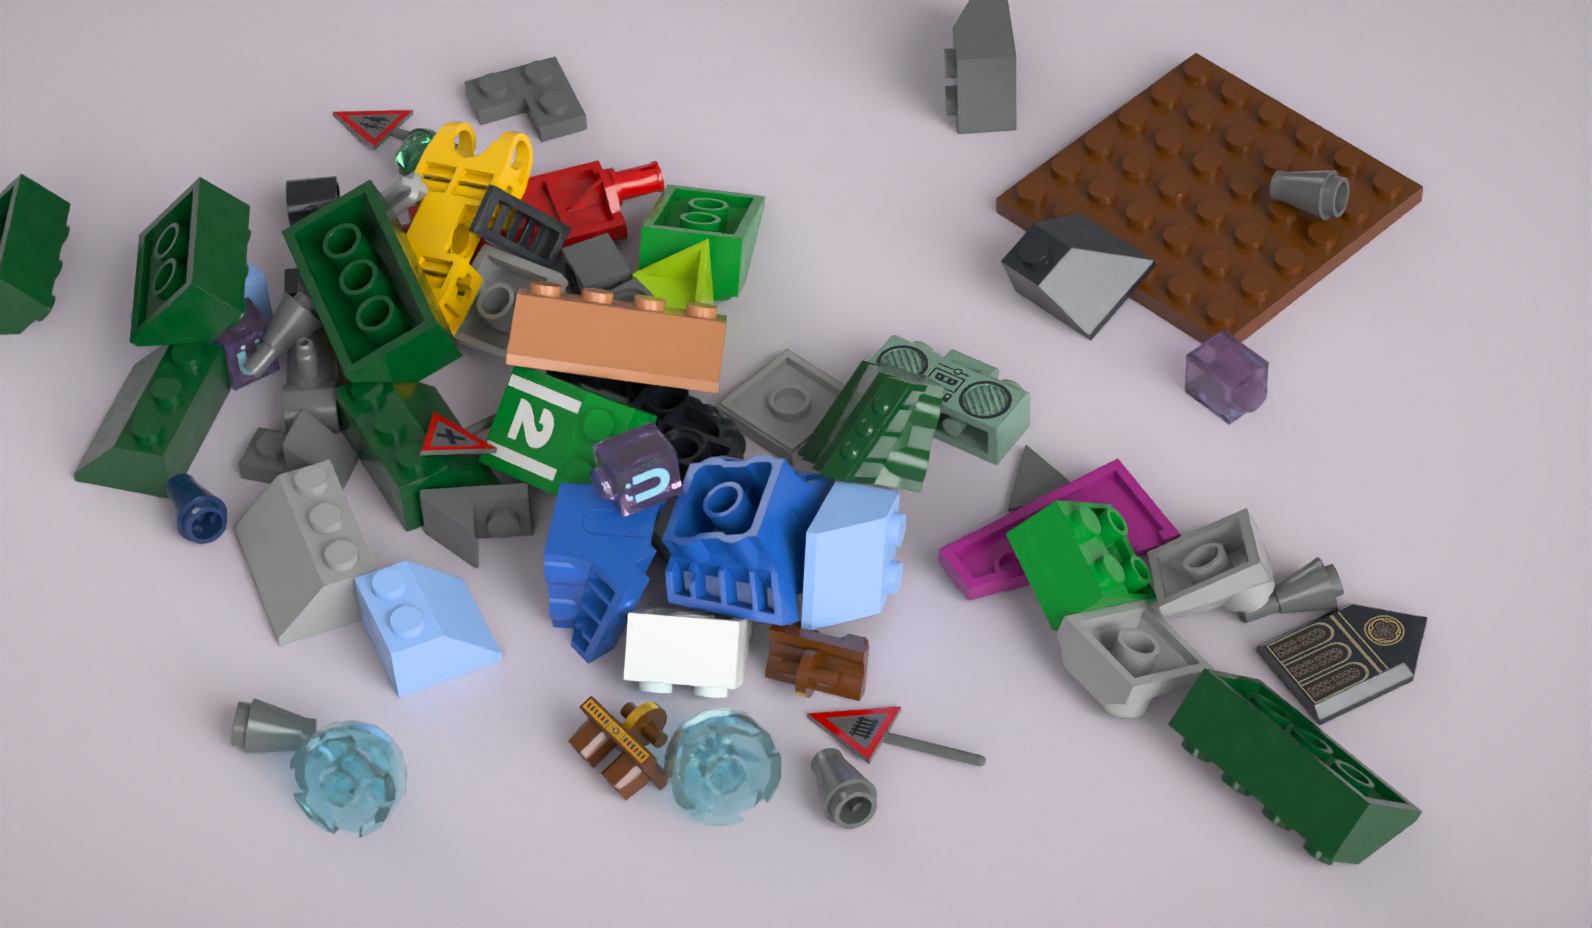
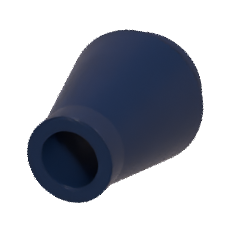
(196, 511)

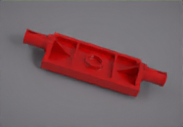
(583, 199)

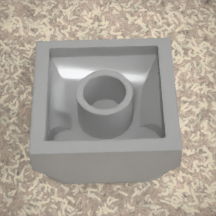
(492, 311)
(1213, 568)
(1127, 656)

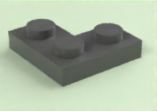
(531, 89)

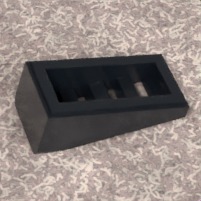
(547, 241)

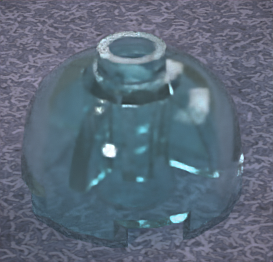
(721, 765)
(349, 777)

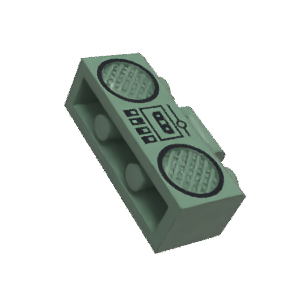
(976, 408)

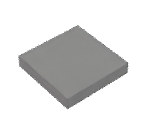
(782, 404)

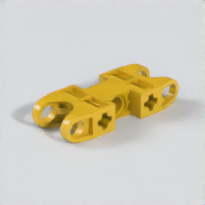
(452, 200)

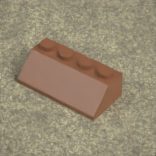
(617, 338)

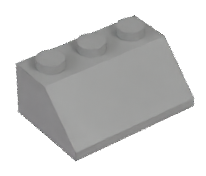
(305, 553)

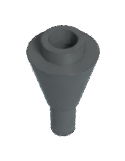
(291, 321)
(1307, 589)

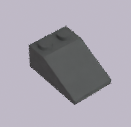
(982, 69)

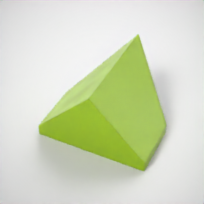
(681, 277)

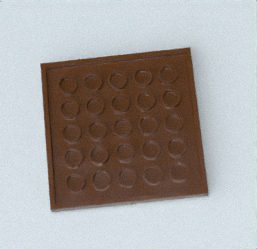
(1190, 187)

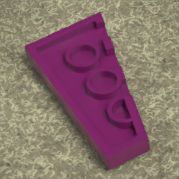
(987, 564)

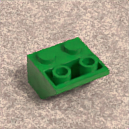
(1080, 559)

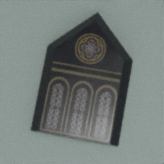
(1346, 657)

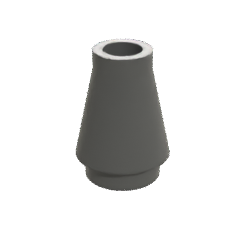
(1314, 192)
(268, 728)
(844, 792)

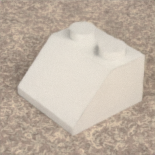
(686, 649)

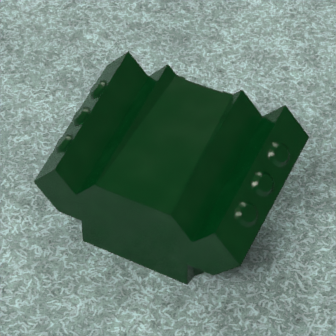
(878, 428)

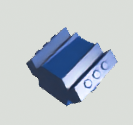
(742, 537)
(596, 566)

